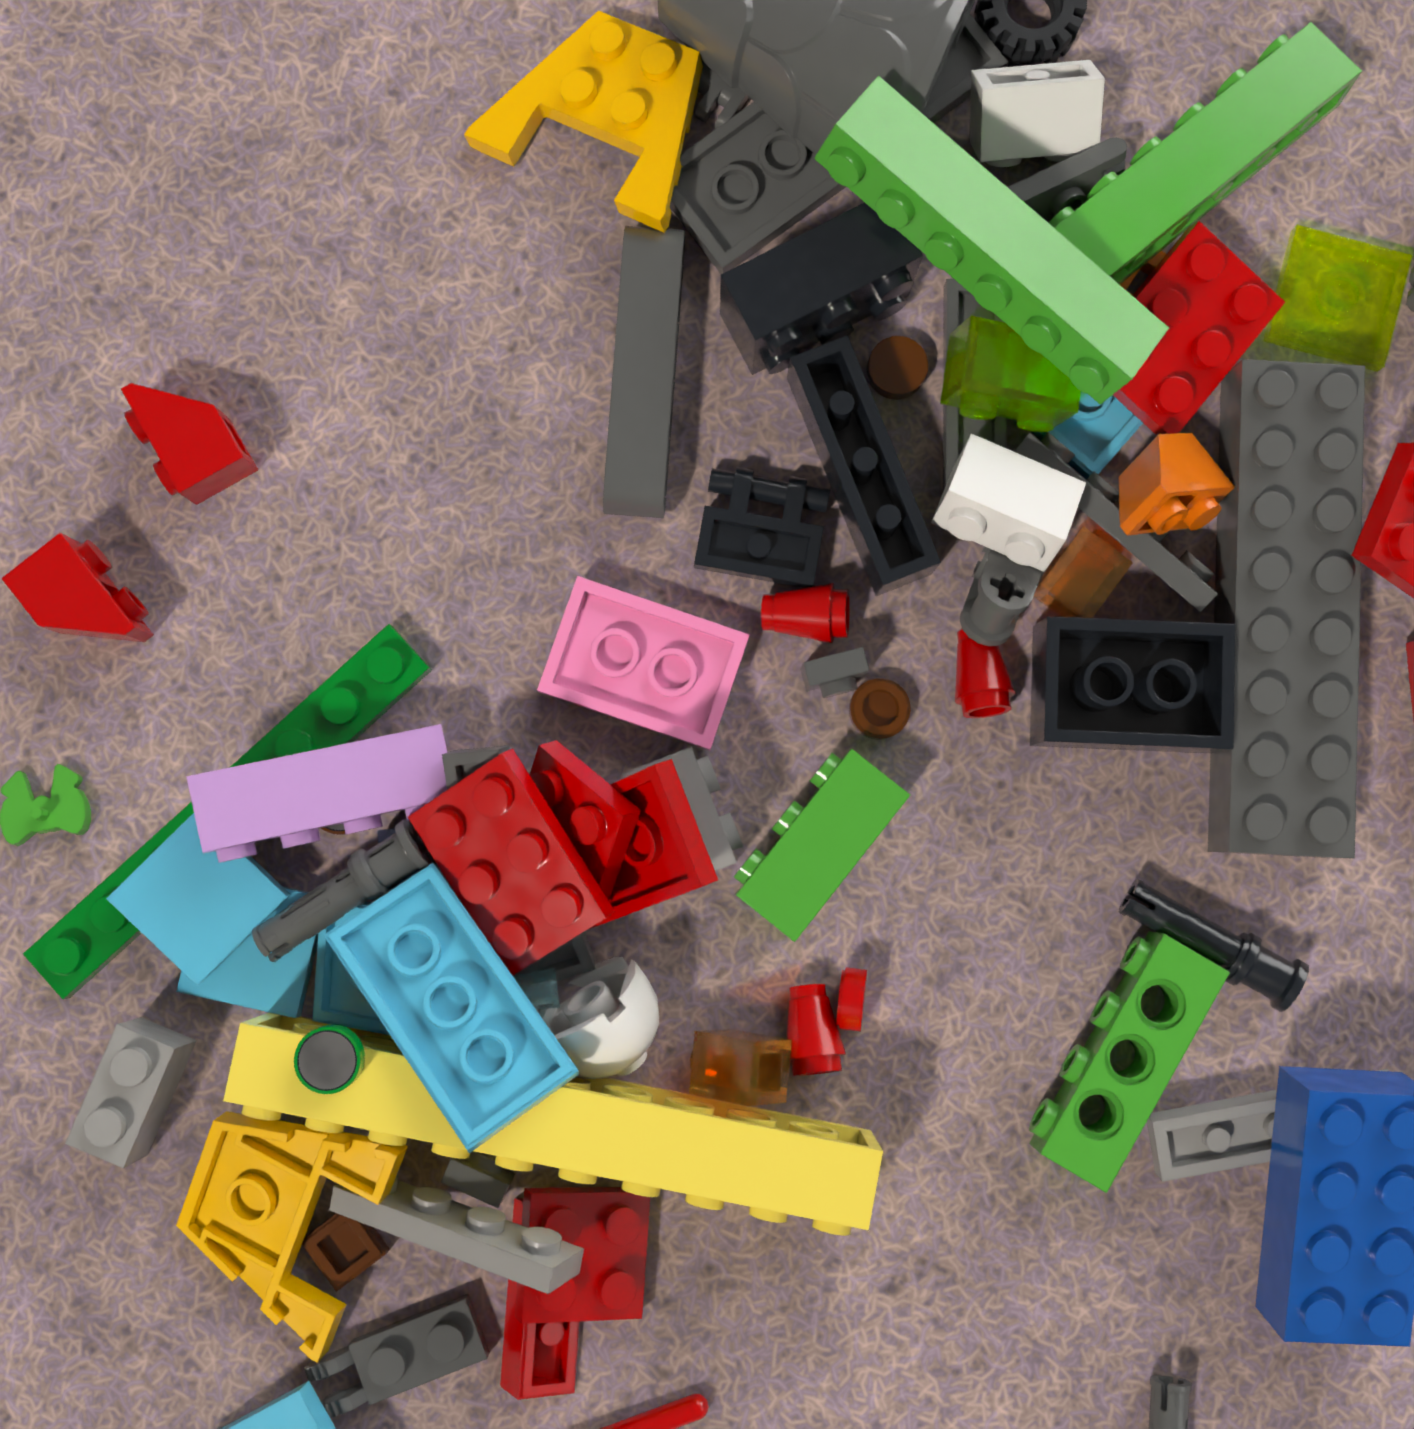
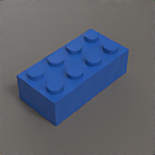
(1340, 1209)

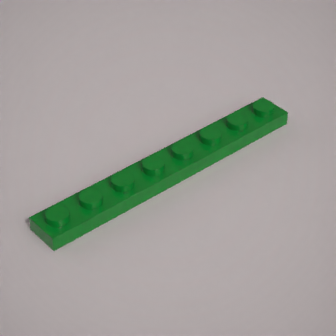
(328, 717)

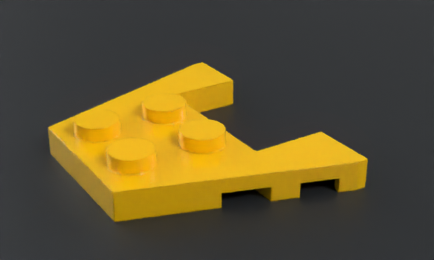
(615, 88)
(256, 1203)

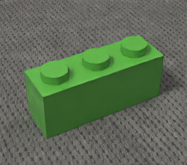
(819, 842)

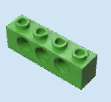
(1159, 1043)

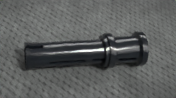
(1240, 955)

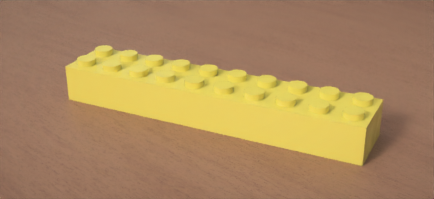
(587, 1131)

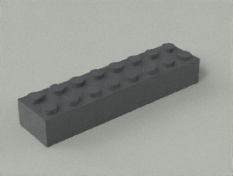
(1294, 595)

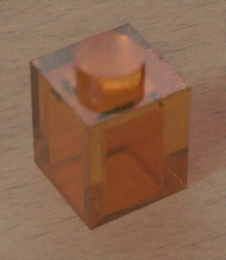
(1083, 574)
(740, 1067)

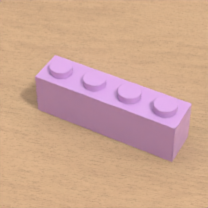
(317, 790)

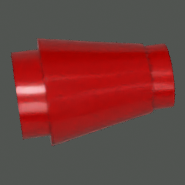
(808, 612)
(981, 679)
(813, 1032)

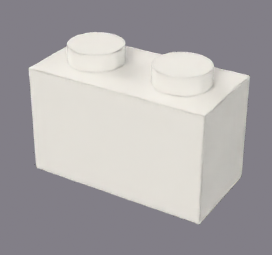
(1035, 111)
(1008, 503)

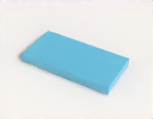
(451, 1007)

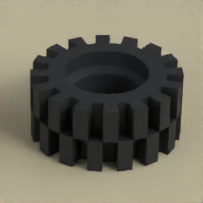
(1029, 44)

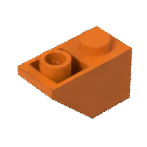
(1171, 487)

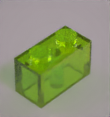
(998, 375)

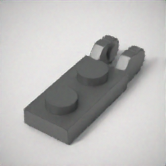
(404, 1355)

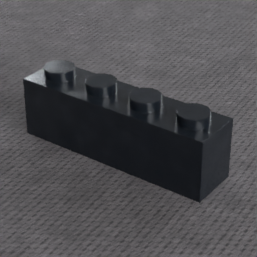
(862, 466)

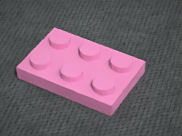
(643, 663)

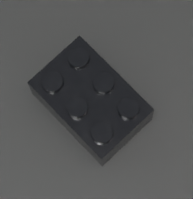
(817, 287)
(1133, 685)

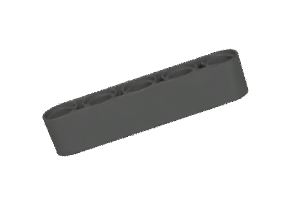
(644, 372)

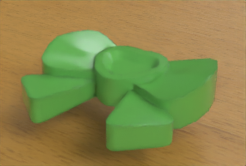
(25, 816)

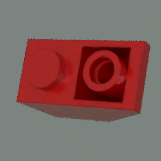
(193, 440)
(71, 594)

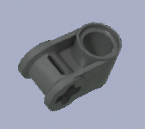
(997, 598)

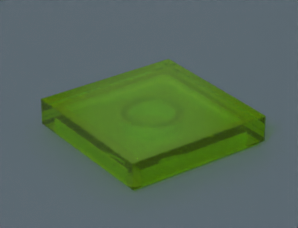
(1338, 298)

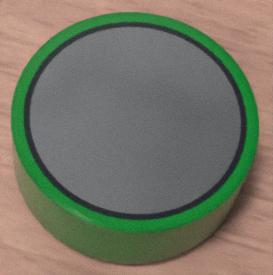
(329, 1059)

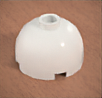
(607, 1020)

